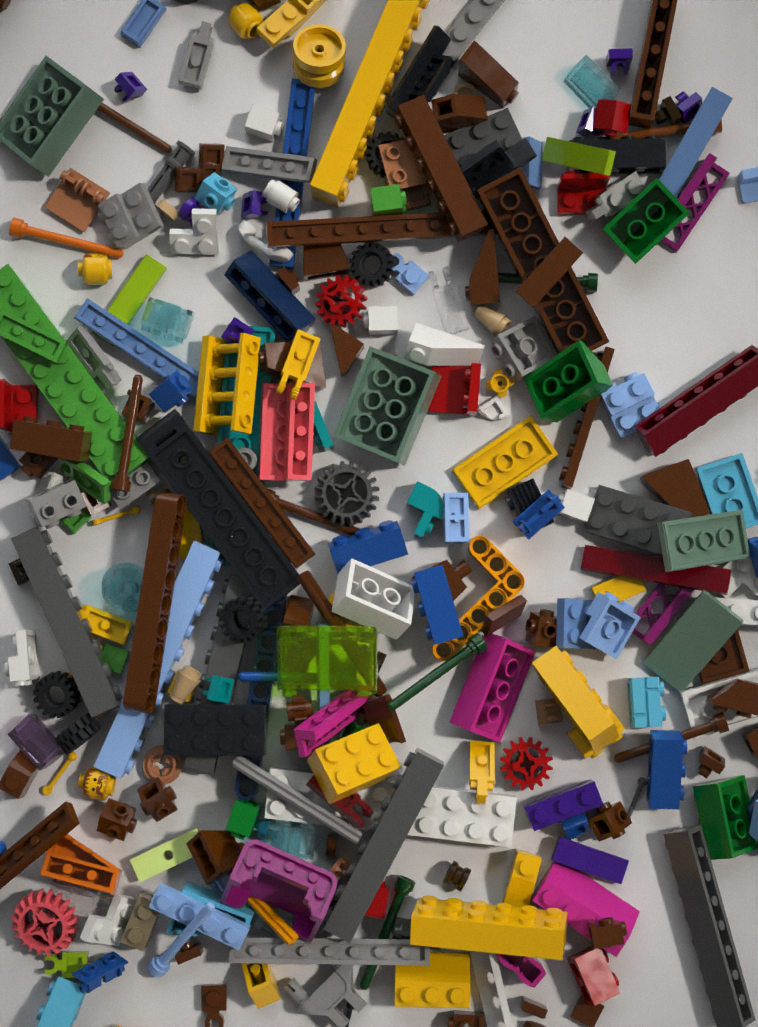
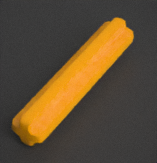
(274, 920)

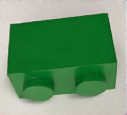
(243, 818)

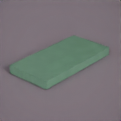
(703, 540)
(692, 641)

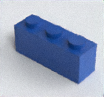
(369, 545)
(437, 605)
(665, 769)

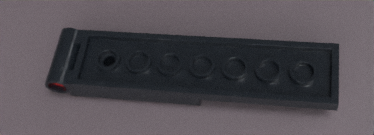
(220, 509)

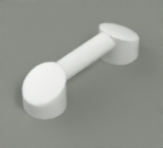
(278, 254)

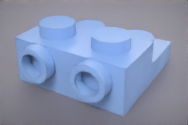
(629, 403)
(609, 624)

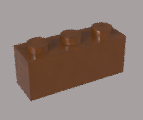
(51, 439)

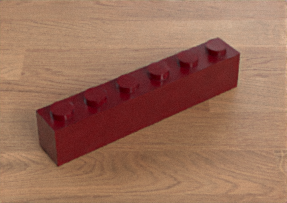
(700, 402)

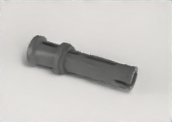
(176, 159)

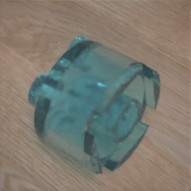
(167, 318)
(113, 586)
(295, 839)

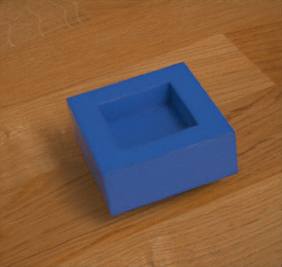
(575, 826)

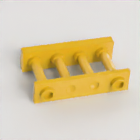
(210, 384)

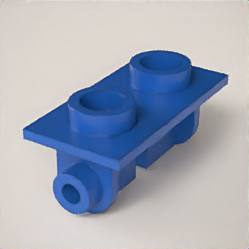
(538, 514)
(107, 967)

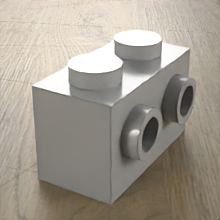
(56, 503)

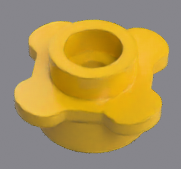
(493, 383)

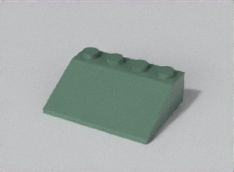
(48, 116)
(387, 405)

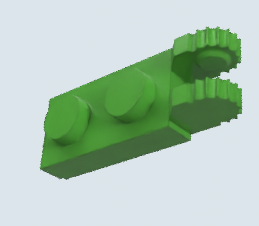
(87, 479)

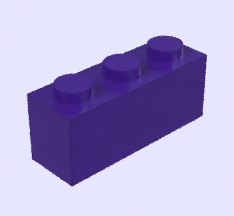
(563, 805)

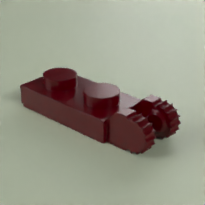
(345, 805)

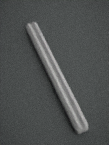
(297, 799)

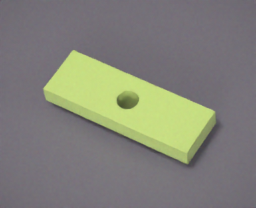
(155, 861)

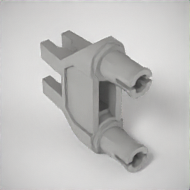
(328, 995)

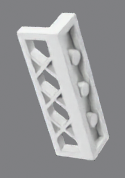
(491, 989)

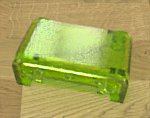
(327, 659)

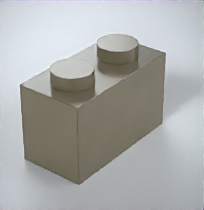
(141, 923)

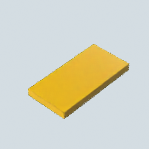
(504, 462)

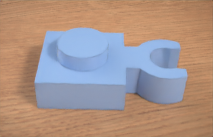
(410, 275)

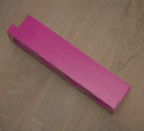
(328, 721)

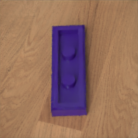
(589, 860)

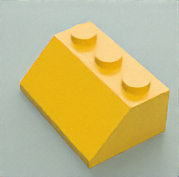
(435, 986)

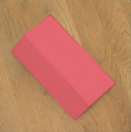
(286, 433)

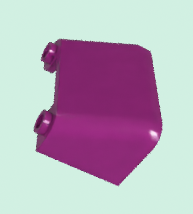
(281, 882)

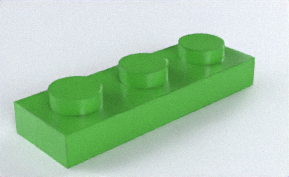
(31, 337)

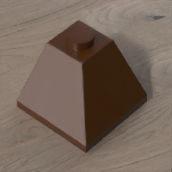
(376, 712)

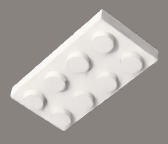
(700, 711)

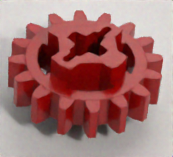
(338, 291)
(541, 760)

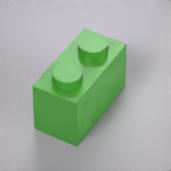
(388, 200)

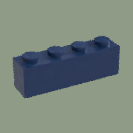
(269, 296)

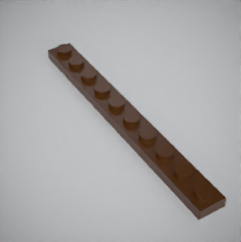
(360, 229)

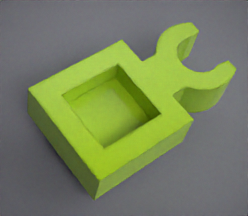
(69, 963)

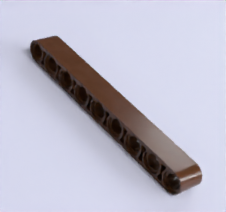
(155, 603)

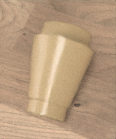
(492, 319)
(185, 683)

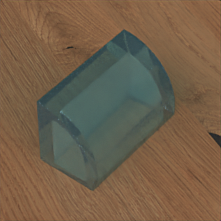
(590, 83)

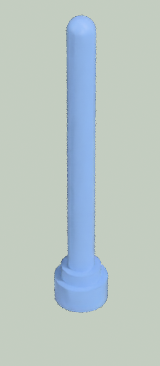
(161, 963)

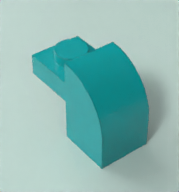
(430, 504)

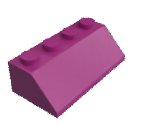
(493, 687)
(583, 900)

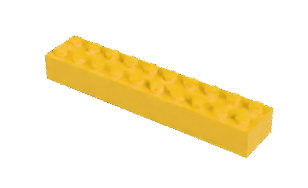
(366, 100)

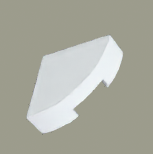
(493, 410)

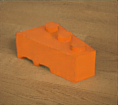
(80, 865)

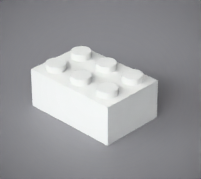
(373, 599)

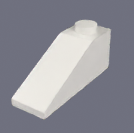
(440, 348)

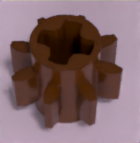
(299, 709)

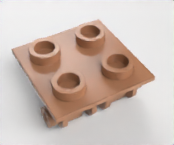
(400, 165)
(76, 199)

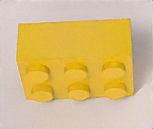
(353, 763)

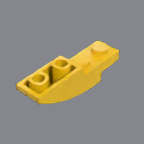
(287, 20)

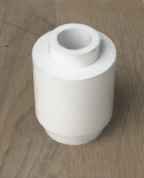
(281, 196)

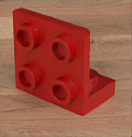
(578, 191)
(457, 390)
(16, 402)

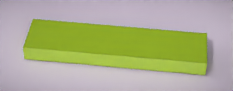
(578, 156)
(136, 291)

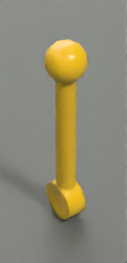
(135, 510)
(48, 789)

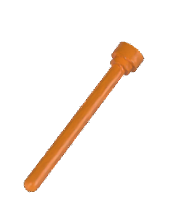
(19, 229)

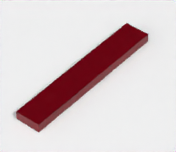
(653, 570)

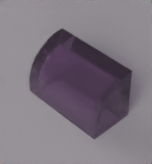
(36, 741)

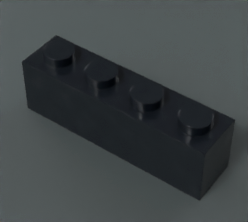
(631, 155)

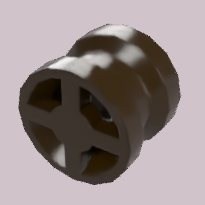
(457, 876)

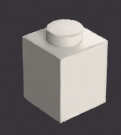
(263, 123)
(381, 320)
(576, 505)

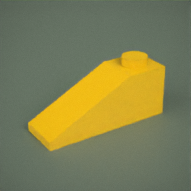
(522, 878)

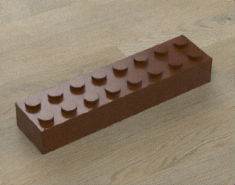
(527, 242)

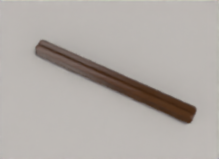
(325, 609)

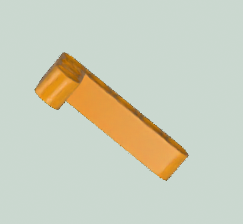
(483, 603)

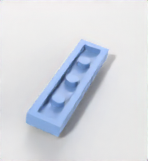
(185, 908)

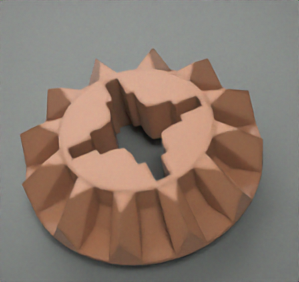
(152, 771)
(340, 866)

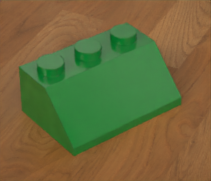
(646, 220)
(567, 382)
(724, 817)

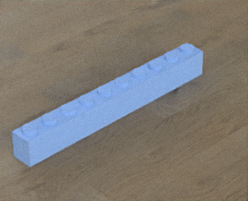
(188, 593)

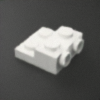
(24, 667)

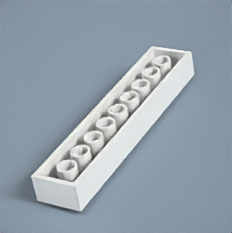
(444, 815)

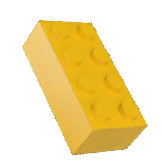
(576, 700)

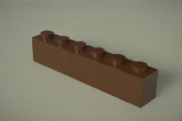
(652, 63)
(440, 168)

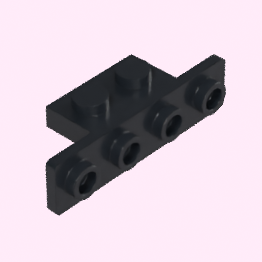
(425, 72)
(494, 163)

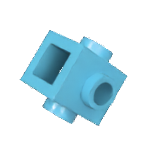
(216, 193)

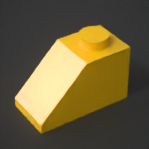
(261, 983)

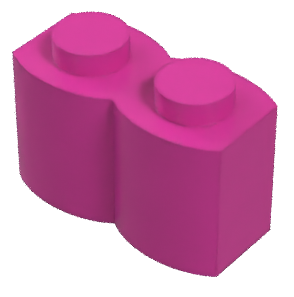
(527, 968)

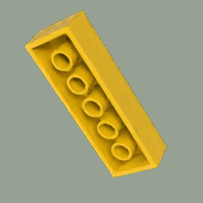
(489, 927)

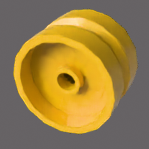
(319, 56)

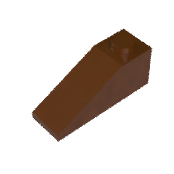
(483, 282)

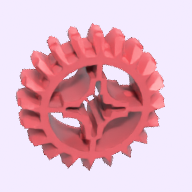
(46, 909)

